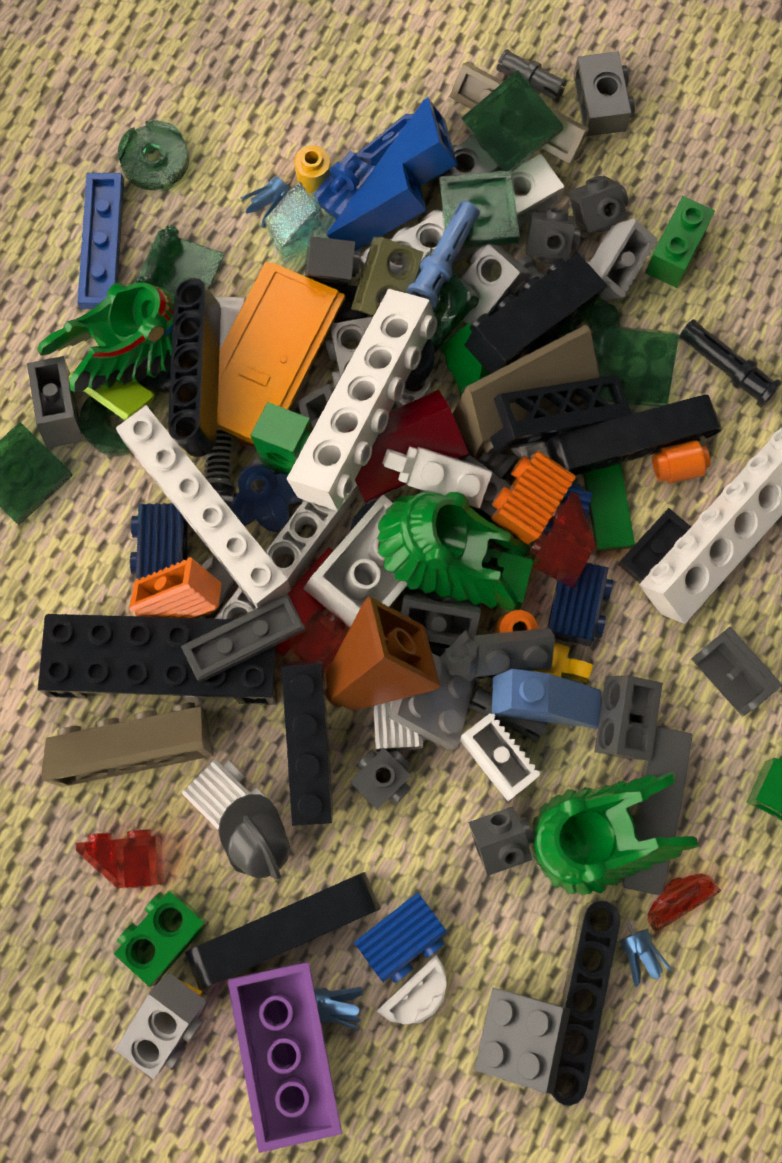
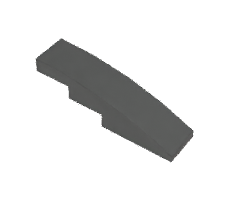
(661, 811)

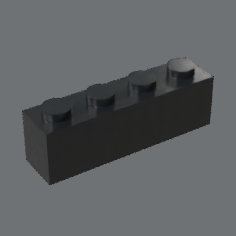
(534, 314)
(307, 742)

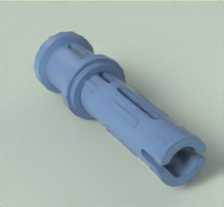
(437, 267)

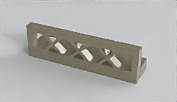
(475, 84)

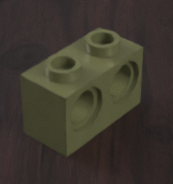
(379, 277)

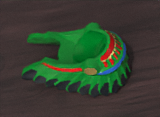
(131, 335)

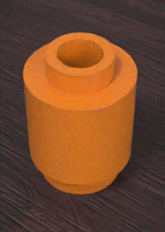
(681, 462)
(506, 621)

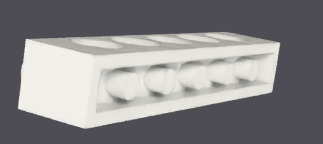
(532, 177)
(390, 342)
(203, 508)
(719, 537)

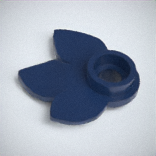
(265, 504)

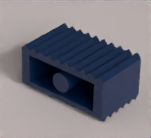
(160, 538)
(577, 609)

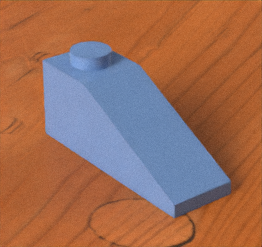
(545, 699)

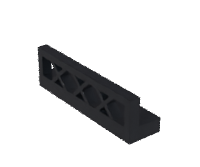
(545, 426)

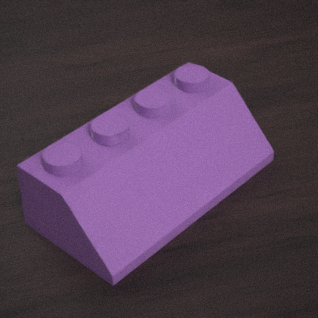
(284, 1057)

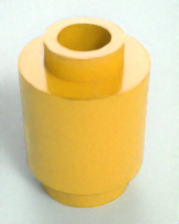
(312, 167)

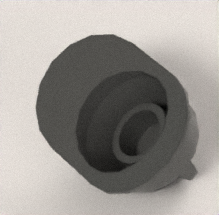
(254, 837)

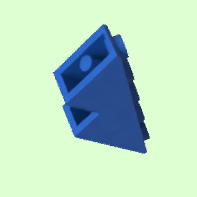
(394, 186)

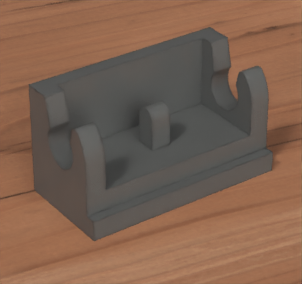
(736, 672)

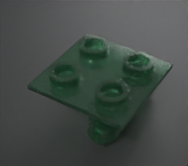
(177, 259)

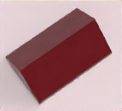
(420, 423)

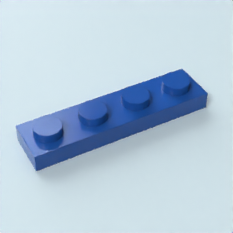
(100, 237)

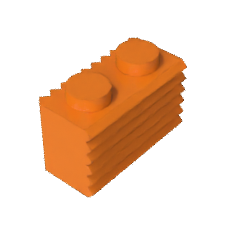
(532, 496)
(176, 592)

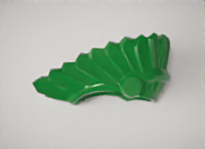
(441, 548)
(592, 839)

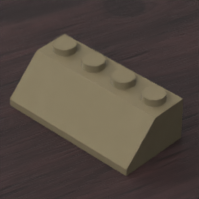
(559, 362)
(127, 746)

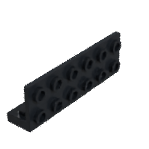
(142, 658)

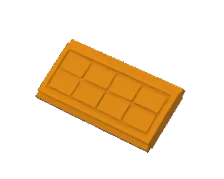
(271, 346)

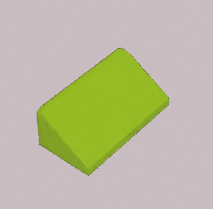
(122, 399)

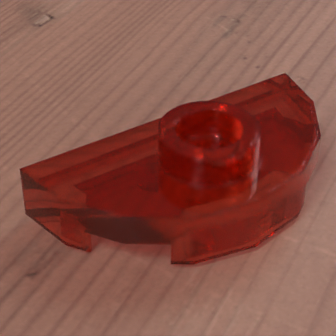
(681, 897)

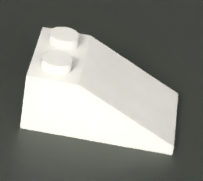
(356, 570)

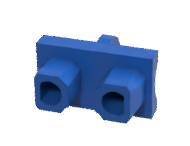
(342, 183)

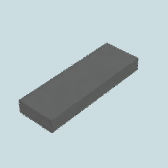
(243, 638)

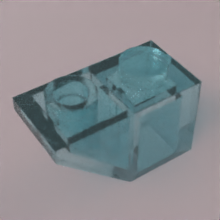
(294, 222)

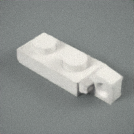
(439, 473)

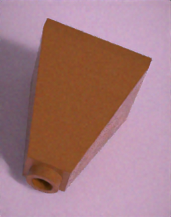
(381, 660)

